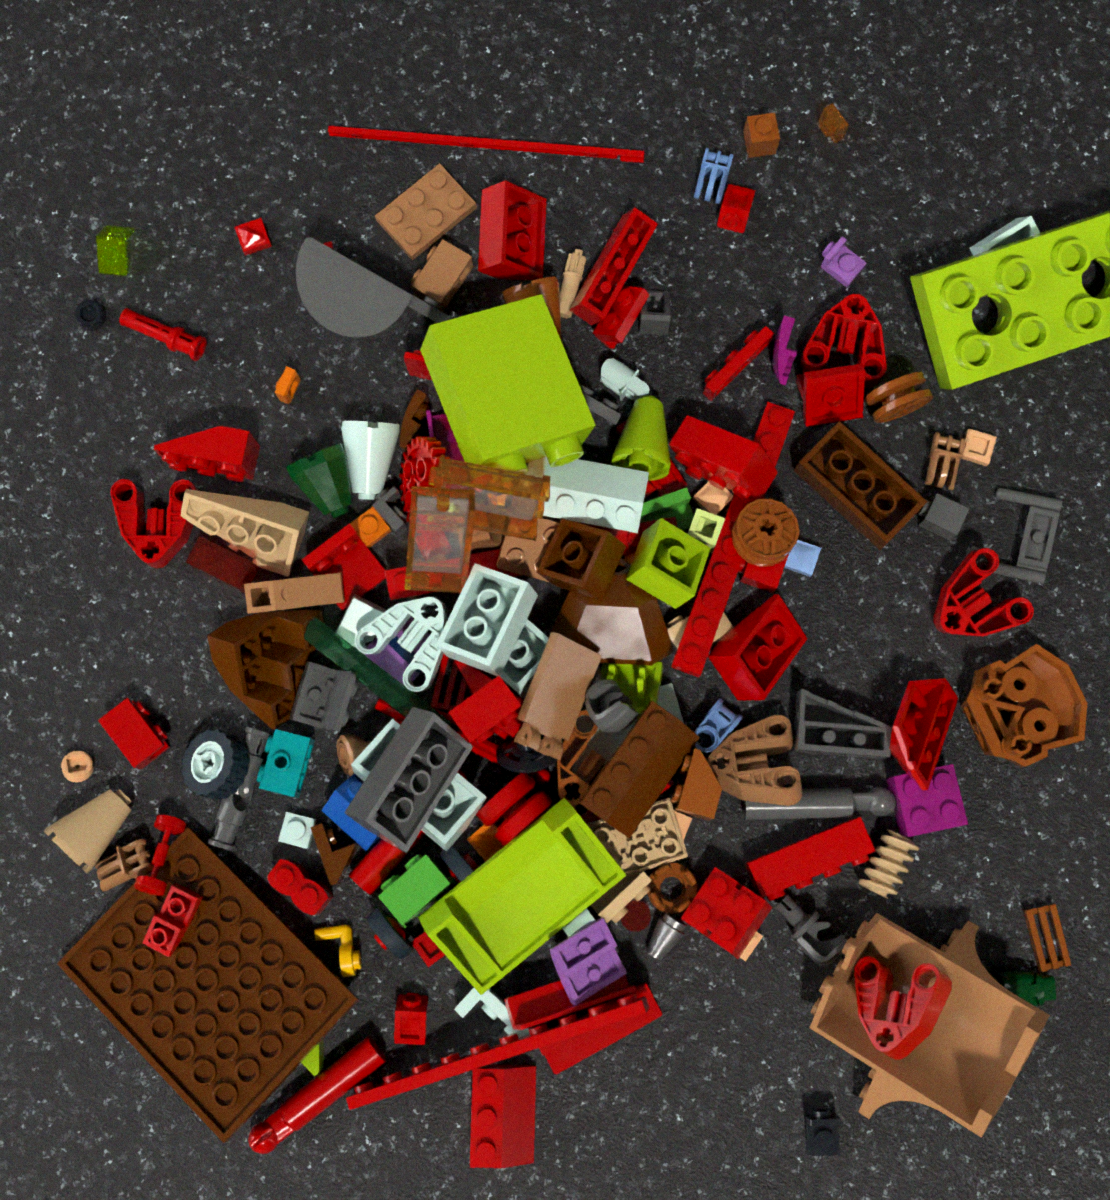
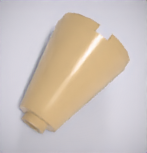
(91, 827)

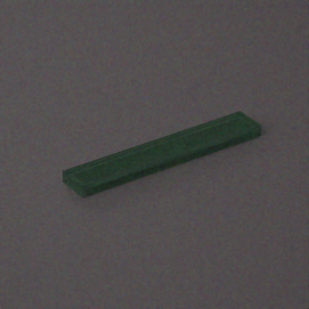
(367, 671)

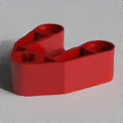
(871, 346)
(131, 522)
(962, 581)
(895, 1015)

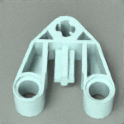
(392, 621)

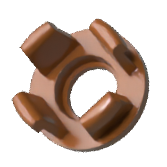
(688, 882)

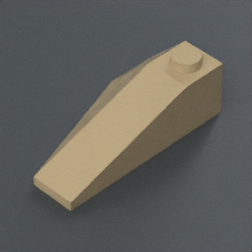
(259, 528)

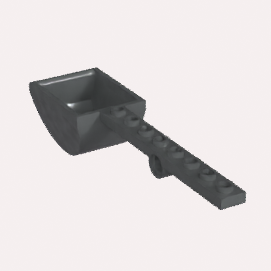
(368, 307)

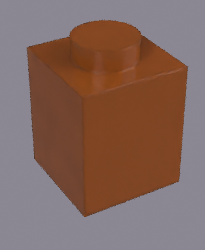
(761, 135)

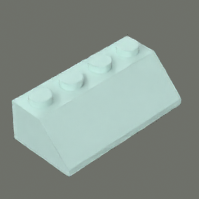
(594, 493)
(453, 810)

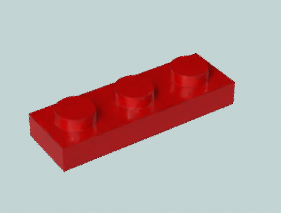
(737, 362)

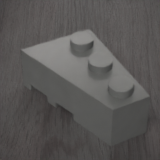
(837, 731)

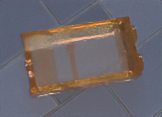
(504, 499)
(439, 539)

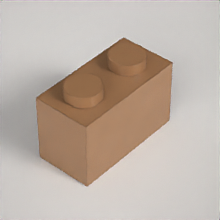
(442, 274)

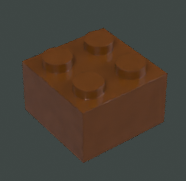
(581, 559)

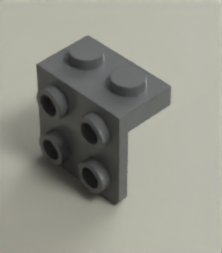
(324, 697)

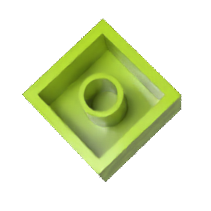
(668, 563)

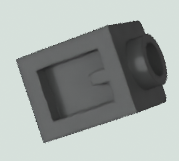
(392, 516)

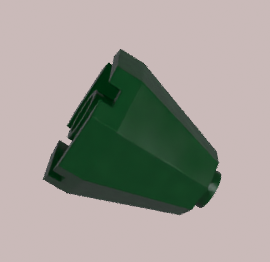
(325, 479)

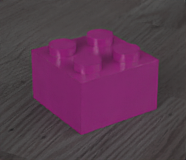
(930, 809)

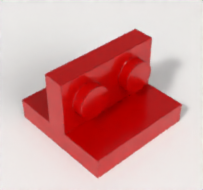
(832, 394)

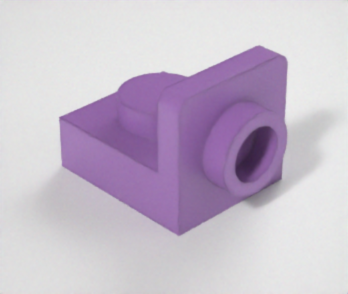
(842, 262)

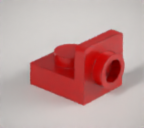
(735, 208)
(411, 1019)

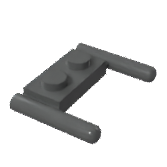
(1037, 536)

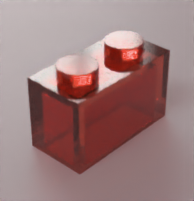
(221, 564)

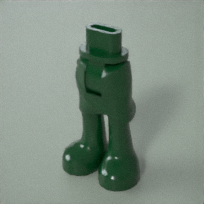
(1028, 985)

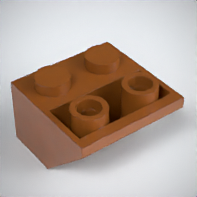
(699, 789)

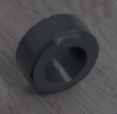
(90, 315)

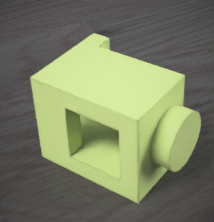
(706, 527)

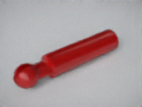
(381, 862)
(317, 1096)

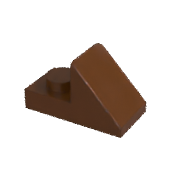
(334, 861)

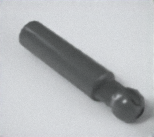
(825, 803)

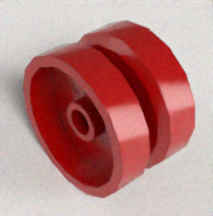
(514, 808)

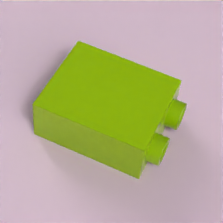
(508, 386)

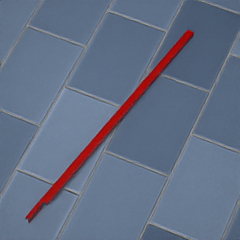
(474, 142)

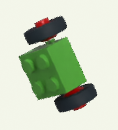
(412, 893)

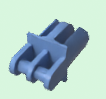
(714, 173)

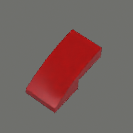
(173, 920)

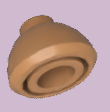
(348, 749)

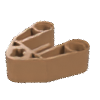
(743, 766)

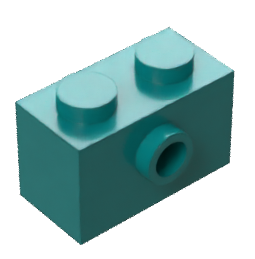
(285, 763)

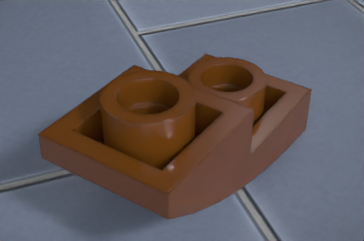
(415, 411)

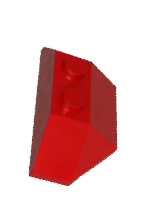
(922, 727)

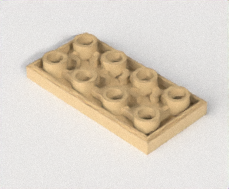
(651, 844)

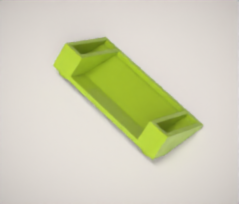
(521, 896)

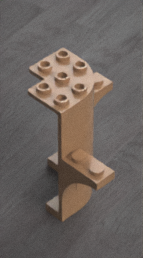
(974, 1046)

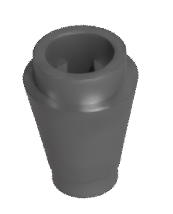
(665, 935)

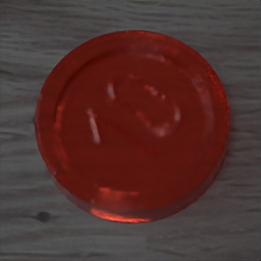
(637, 917)

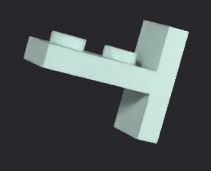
(493, 1007)

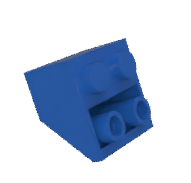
(337, 806)

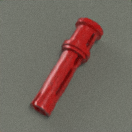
(174, 338)

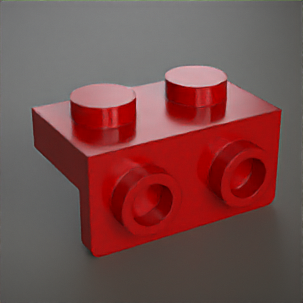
(621, 316)

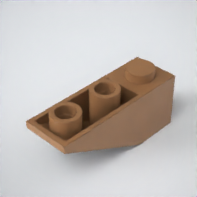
(294, 593)

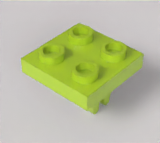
(638, 682)

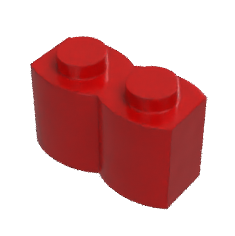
(293, 880)

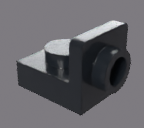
(822, 1133)

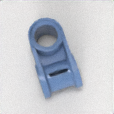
(717, 724)

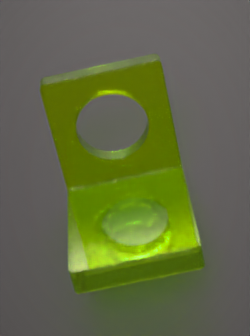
(113, 250)

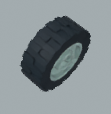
(215, 764)

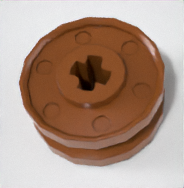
(899, 397)
(771, 518)

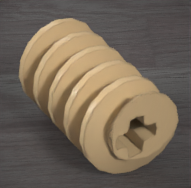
(889, 864)

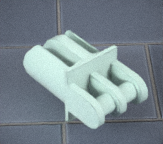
(623, 380)

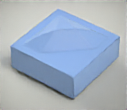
(803, 558)

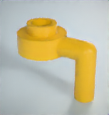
(348, 957)

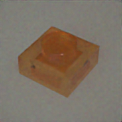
(833, 123)

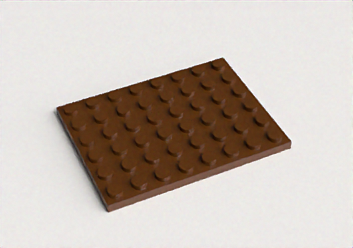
(229, 1004)

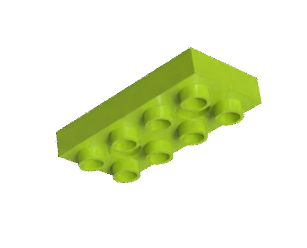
(1036, 296)

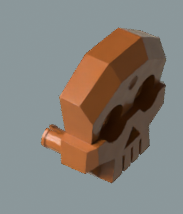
(1046, 696)

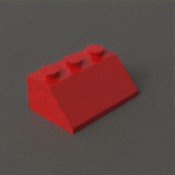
(512, 233)
(503, 1116)

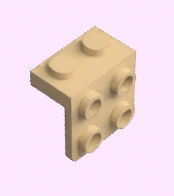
(612, 903)

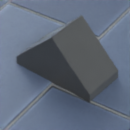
(656, 313)

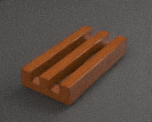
(1058, 935)

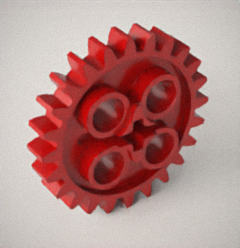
(419, 458)

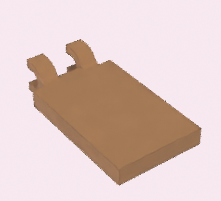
(556, 695)

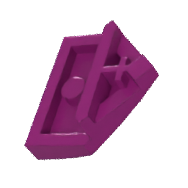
(781, 356)

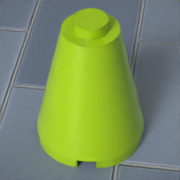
(644, 440)

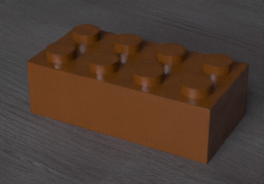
(859, 485)

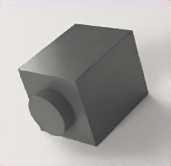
(942, 516)

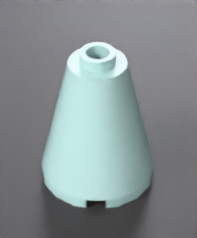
(369, 454)

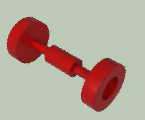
(151, 884)

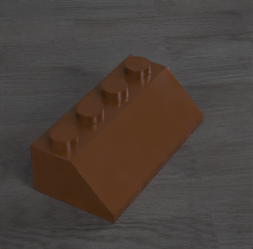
(639, 769)

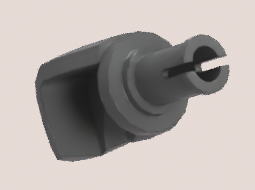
(608, 705)
(805, 933)

